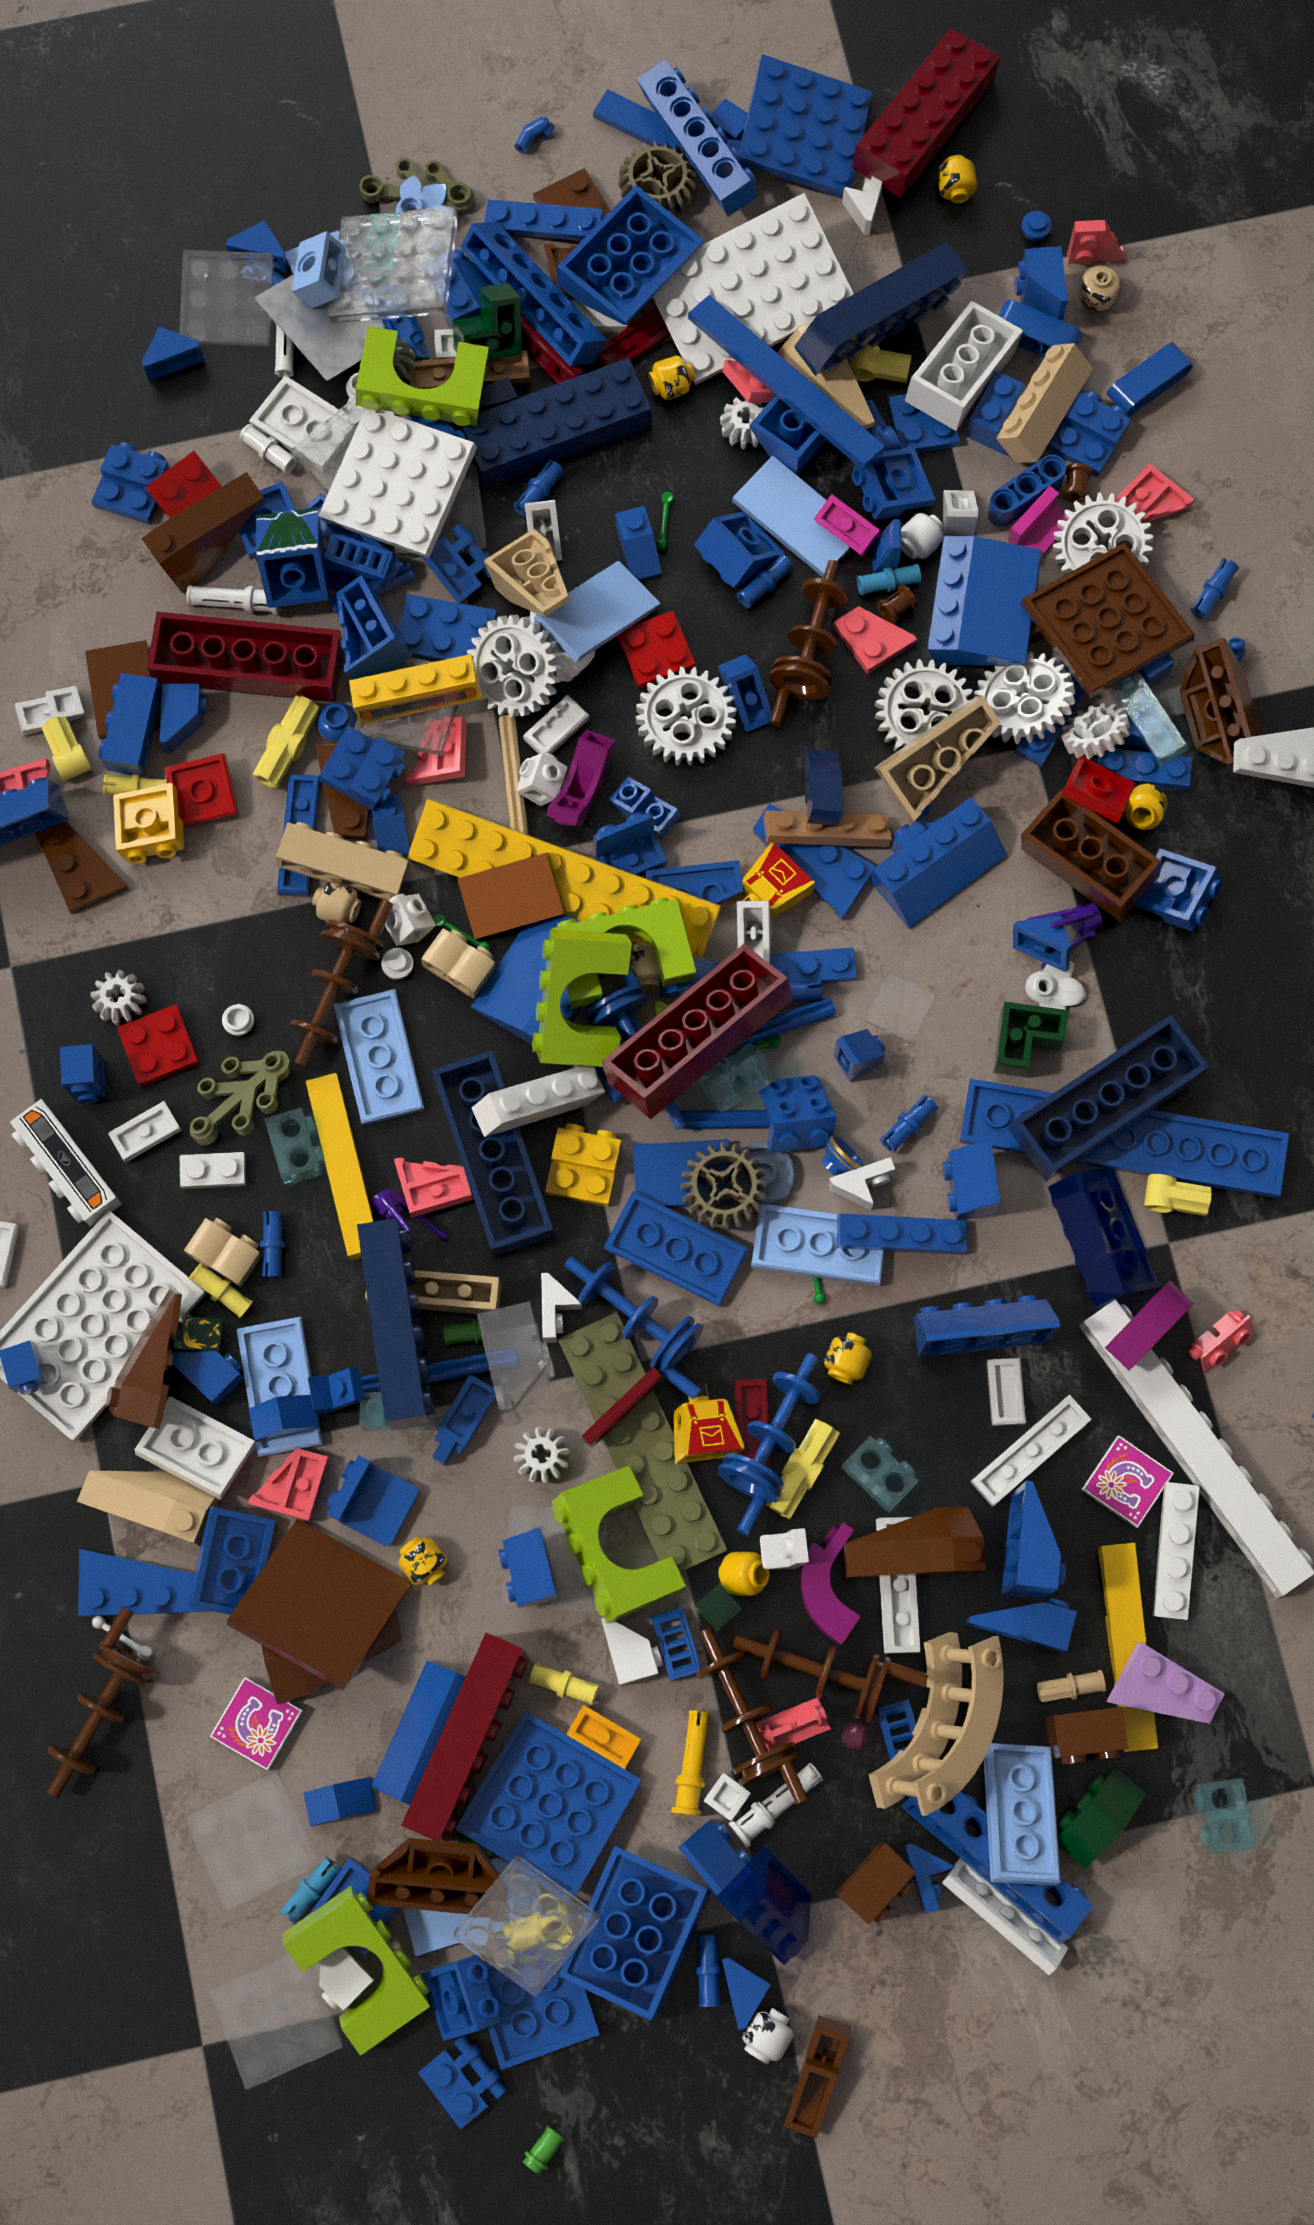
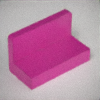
(1039, 523)
(847, 525)

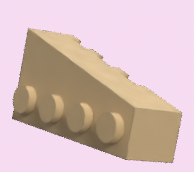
(931, 760)

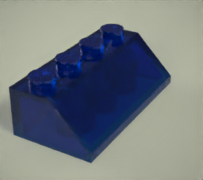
(1103, 1236)

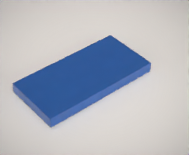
(676, 1248)
(418, 1732)

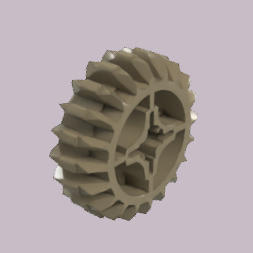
(668, 168)
(736, 1195)

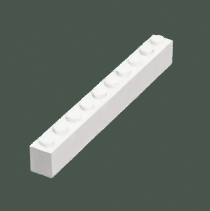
(1203, 1457)

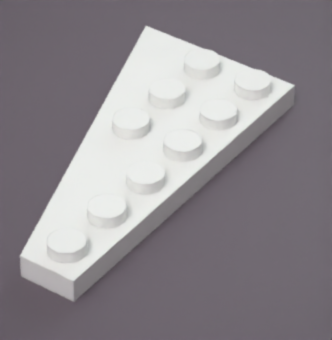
(1277, 756)

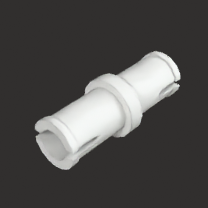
(268, 448)

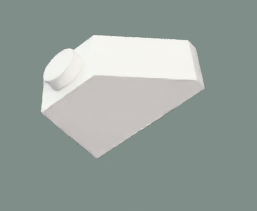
(631, 1654)
(343, 1978)

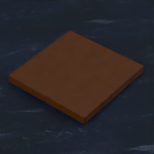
(1107, 620)
(319, 1604)

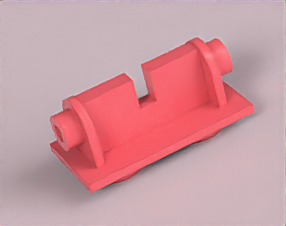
(1233, 1330)
(794, 1724)

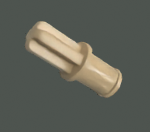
(1071, 1686)

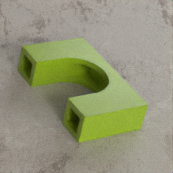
(453, 401)
(657, 924)
(568, 957)
(614, 1588)
(345, 1923)

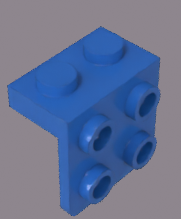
(630, 845)
(798, 1113)
(372, 1501)

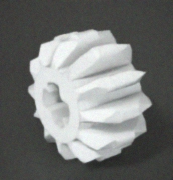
(733, 422)
(125, 1005)
(533, 1463)

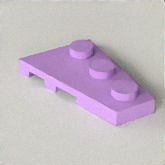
(1164, 1687)

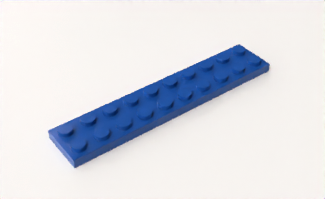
(1157, 1143)

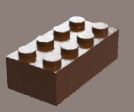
(1091, 855)

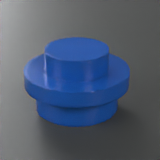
(1036, 225)

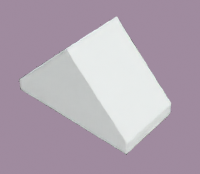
(959, 512)
(543, 518)
(755, 927)

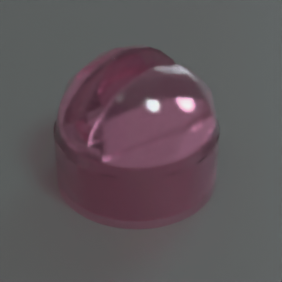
(854, 1735)

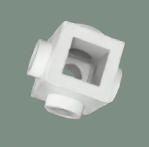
(541, 778)
(408, 919)

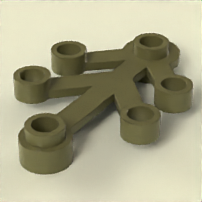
(453, 190)
(269, 1070)

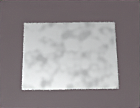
(326, 345)

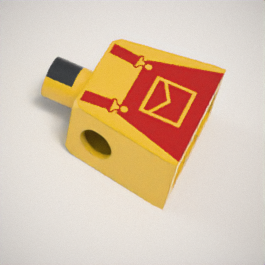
(777, 880)
(705, 1429)

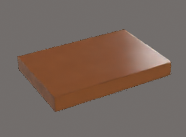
(511, 895)

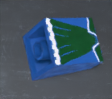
(291, 557)

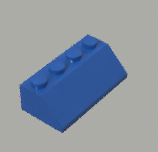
(30, 809)
(938, 863)

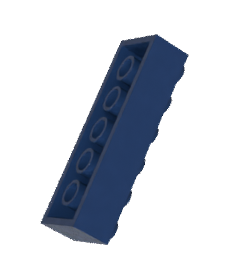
(881, 309)
(558, 422)
(1108, 1098)
(494, 1164)
(394, 1325)

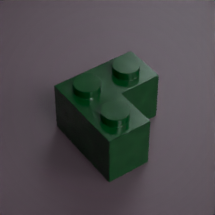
(497, 326)
(1026, 1027)
(1099, 1817)

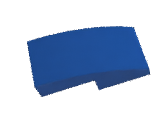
(635, 798)

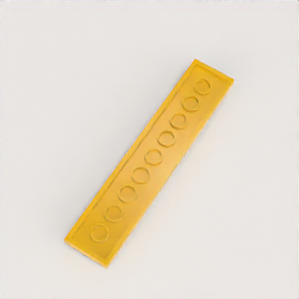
(470, 844)

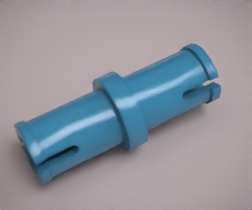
(889, 579)
(310, 1890)

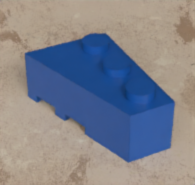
(369, 633)

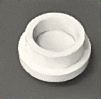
(397, 963)
(238, 1020)

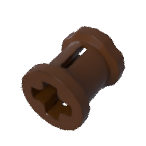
(1077, 482)
(897, 604)

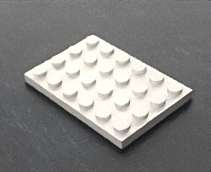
(764, 272)
(92, 1318)

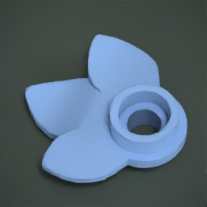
(417, 197)

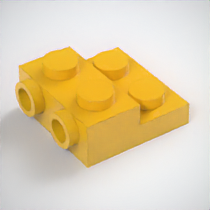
(148, 823)
(583, 1165)

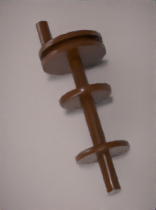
(801, 675)
(351, 942)
(125, 1666)
(870, 1687)
(766, 1761)

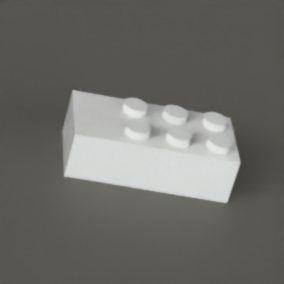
(963, 365)

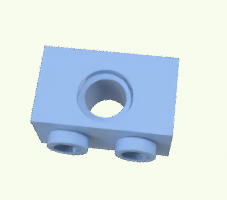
(319, 269)

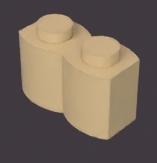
(458, 962)
(224, 1252)

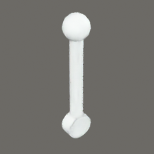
(144, 1652)

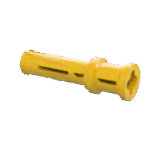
(690, 1780)

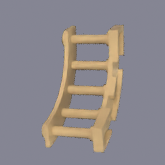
(918, 1768)

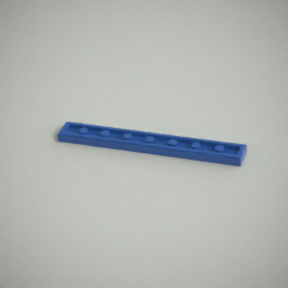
(786, 382)

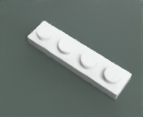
(1030, 1450)
(1175, 1550)
(899, 1607)
(1005, 1917)

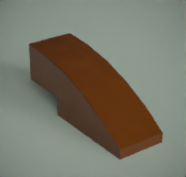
(817, 2076)

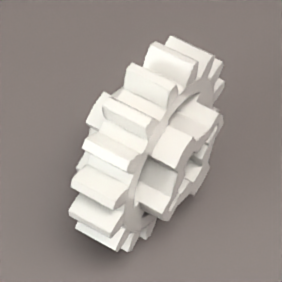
(1096, 731)

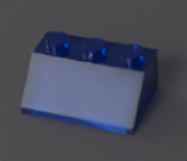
(770, 1905)

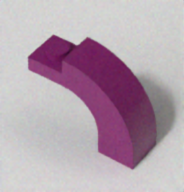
(583, 780)
(1149, 1325)
(820, 1602)

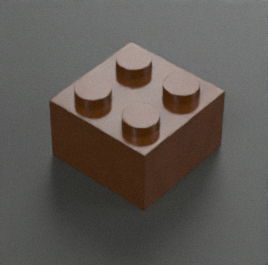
(1087, 1733)
(876, 1883)

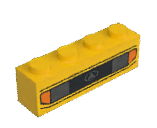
(415, 689)

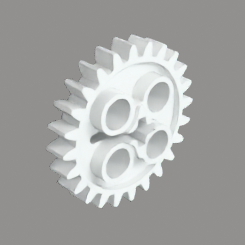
(1126, 528)
(525, 641)
(927, 682)
(1040, 690)
(669, 696)

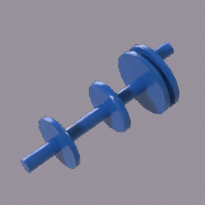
(617, 1008)
(674, 1345)
(752, 1475)

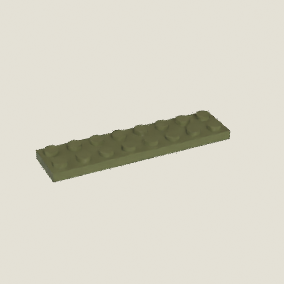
(671, 1501)

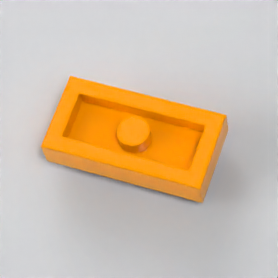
(603, 1736)

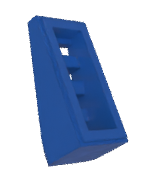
(348, 545)
(887, 548)
(686, 1670)
(883, 1712)

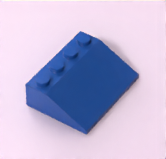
(627, 257)
(979, 602)
(514, 986)
(984, 1327)
(1031, 1551)
(640, 1935)

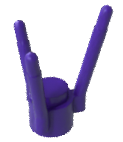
(1081, 919)
(390, 1205)

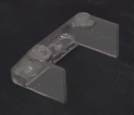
(516, 1360)

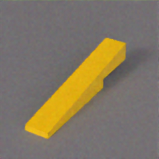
(340, 1159)
(1124, 1630)

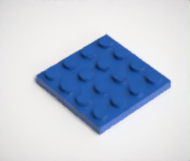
(803, 126)
(548, 1803)

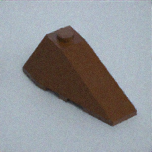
(200, 534)
(140, 1387)
(927, 1544)
(294, 1682)

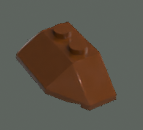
(1218, 701)
(432, 1877)

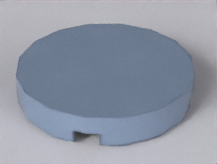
(779, 1173)

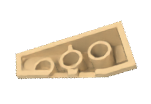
(838, 385)
(528, 574)
(150, 1500)

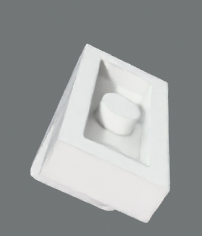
(864, 203)
(854, 1183)
(555, 1298)
(784, 1550)

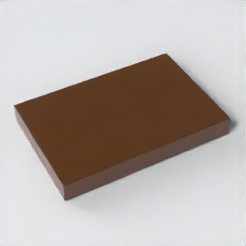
(105, 670)

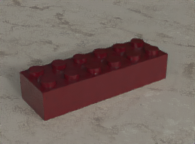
(925, 112)
(246, 656)
(697, 1031)
(465, 1737)

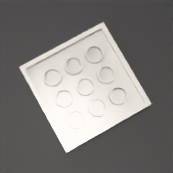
(397, 481)

